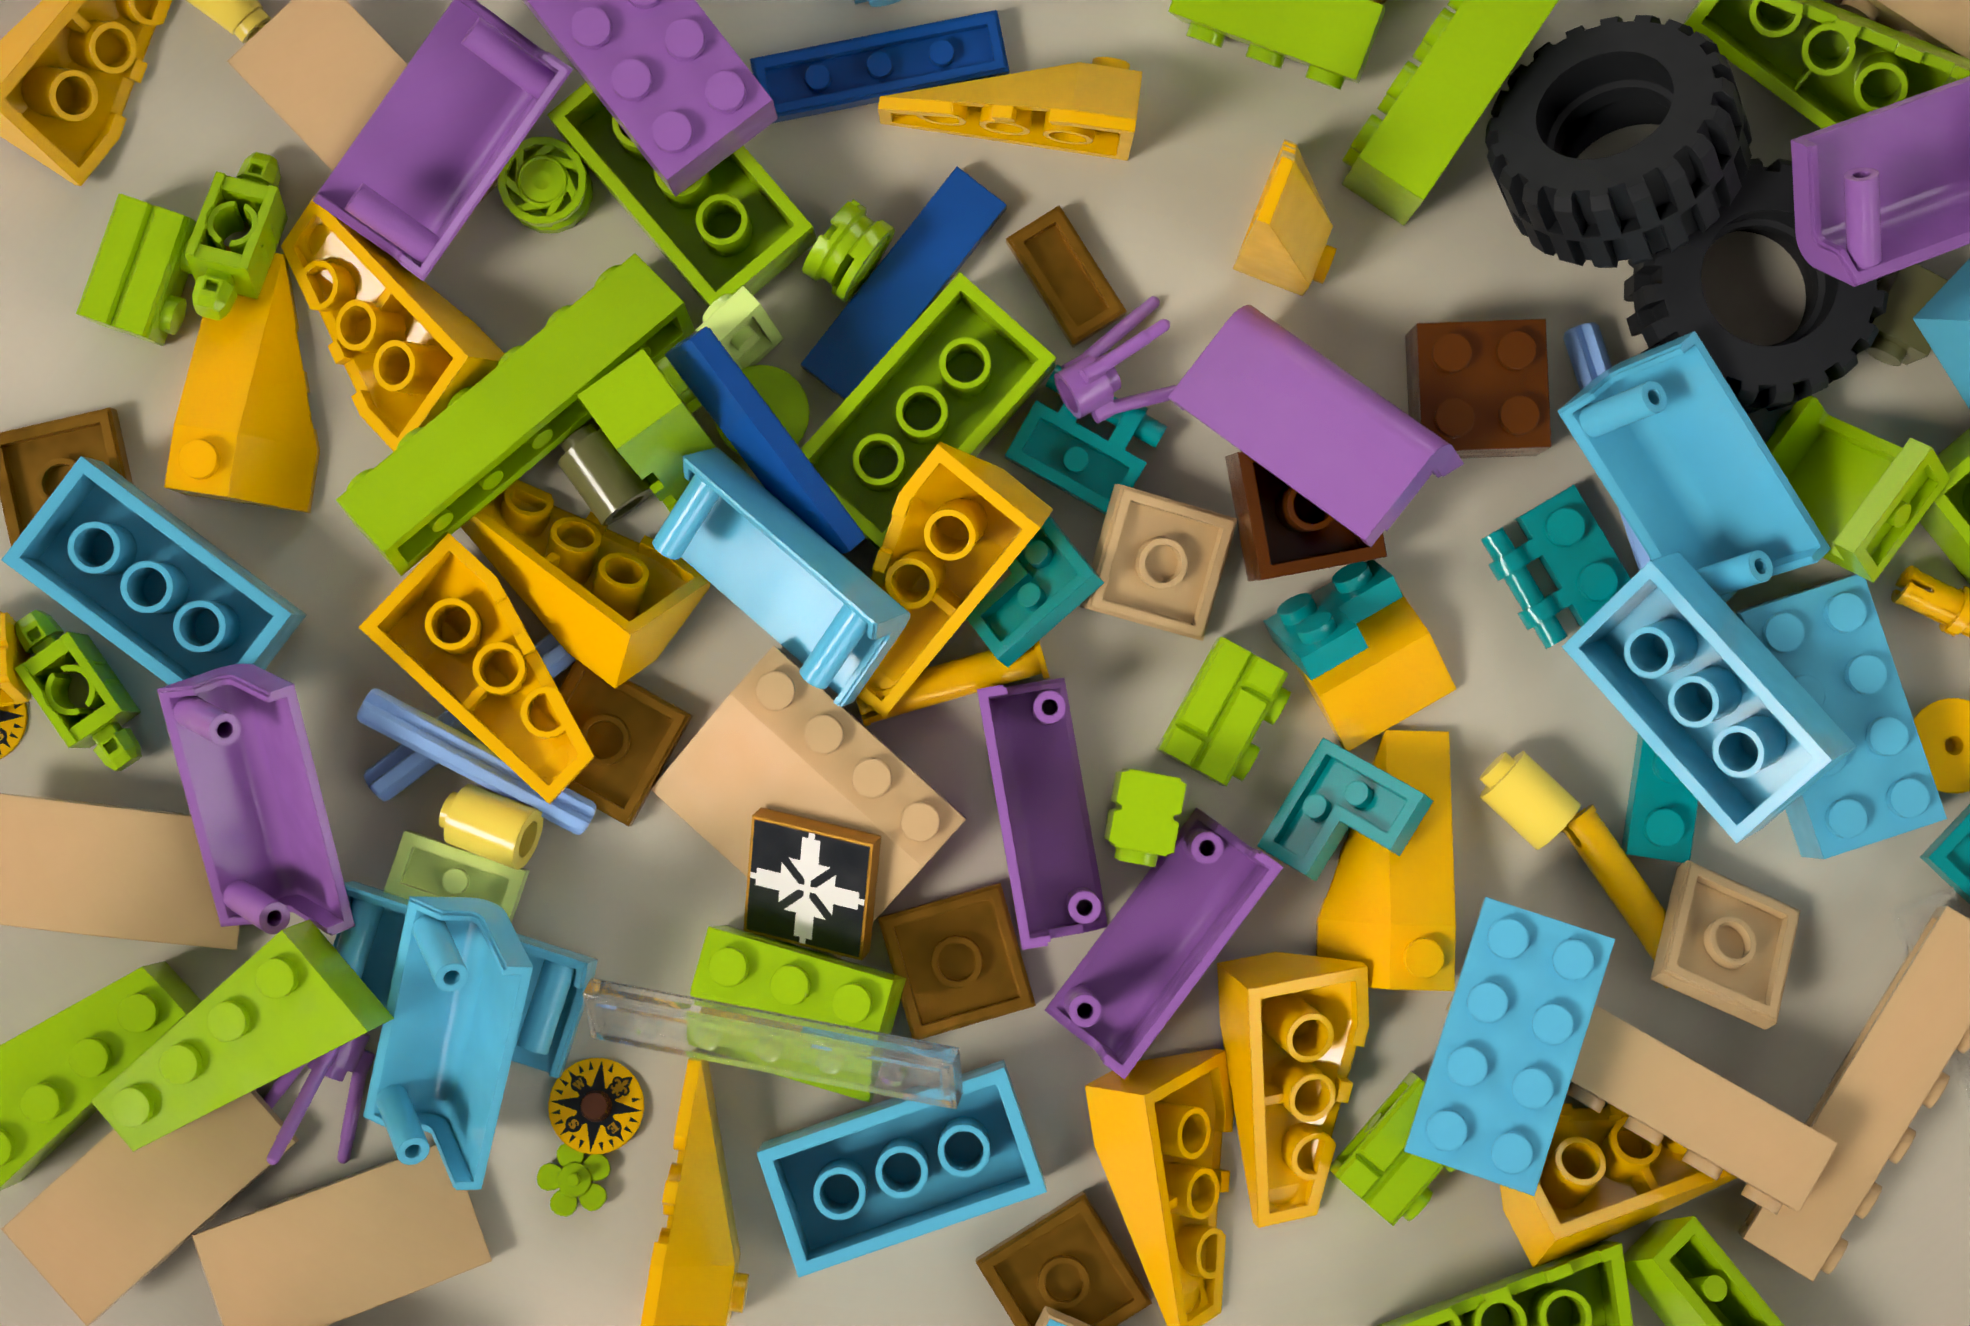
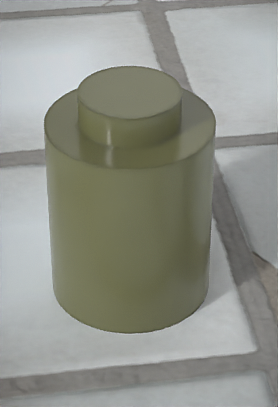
(602, 475)

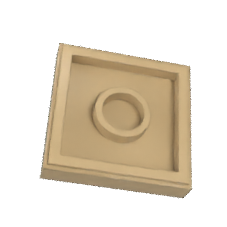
(1160, 561)
(1726, 945)

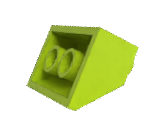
(796, 982)

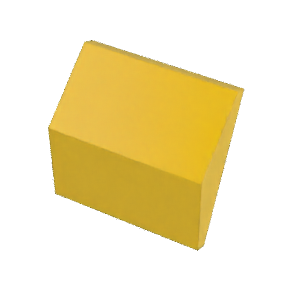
(1385, 681)

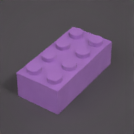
(662, 79)

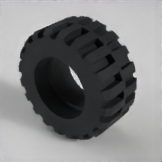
(1646, 194)
(1835, 317)

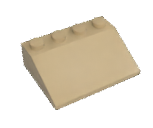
(803, 755)

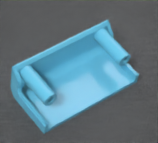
(1692, 468)
(781, 574)
(553, 995)
(452, 1033)

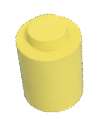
(1527, 798)
(491, 825)

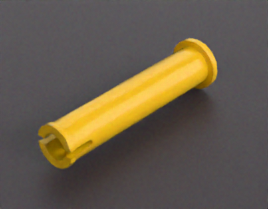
(960, 679)
(1617, 877)

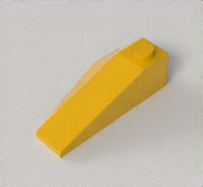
(1288, 228)
(386, 326)
(246, 406)
(473, 655)
(1289, 1054)
(1163, 1162)
(1599, 1184)

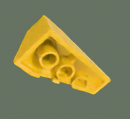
(71, 77)
(1054, 108)
(942, 553)
(592, 588)
(1393, 907)
(698, 1254)

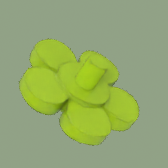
(575, 1180)

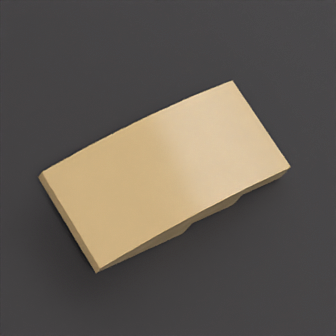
(321, 72)
(106, 873)
(130, 1210)
(342, 1247)

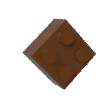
(1481, 385)
(1284, 530)

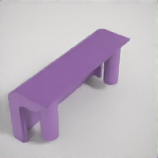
(442, 135)
(1885, 186)
(1312, 423)
(255, 799)
(1042, 810)
(1162, 941)

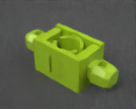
(230, 203)
(49, 687)

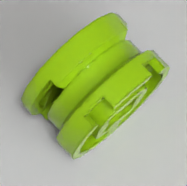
(546, 185)
(848, 250)

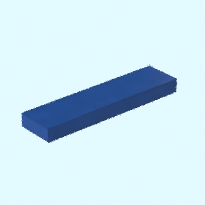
(882, 64)
(904, 282)
(761, 438)

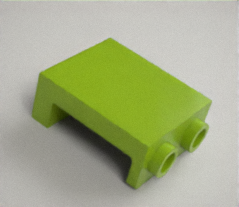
(1855, 484)

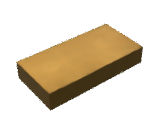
(1066, 276)

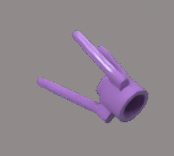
(1091, 379)
(334, 1065)

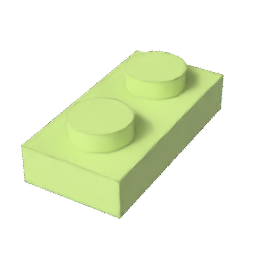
(742, 327)
(441, 870)

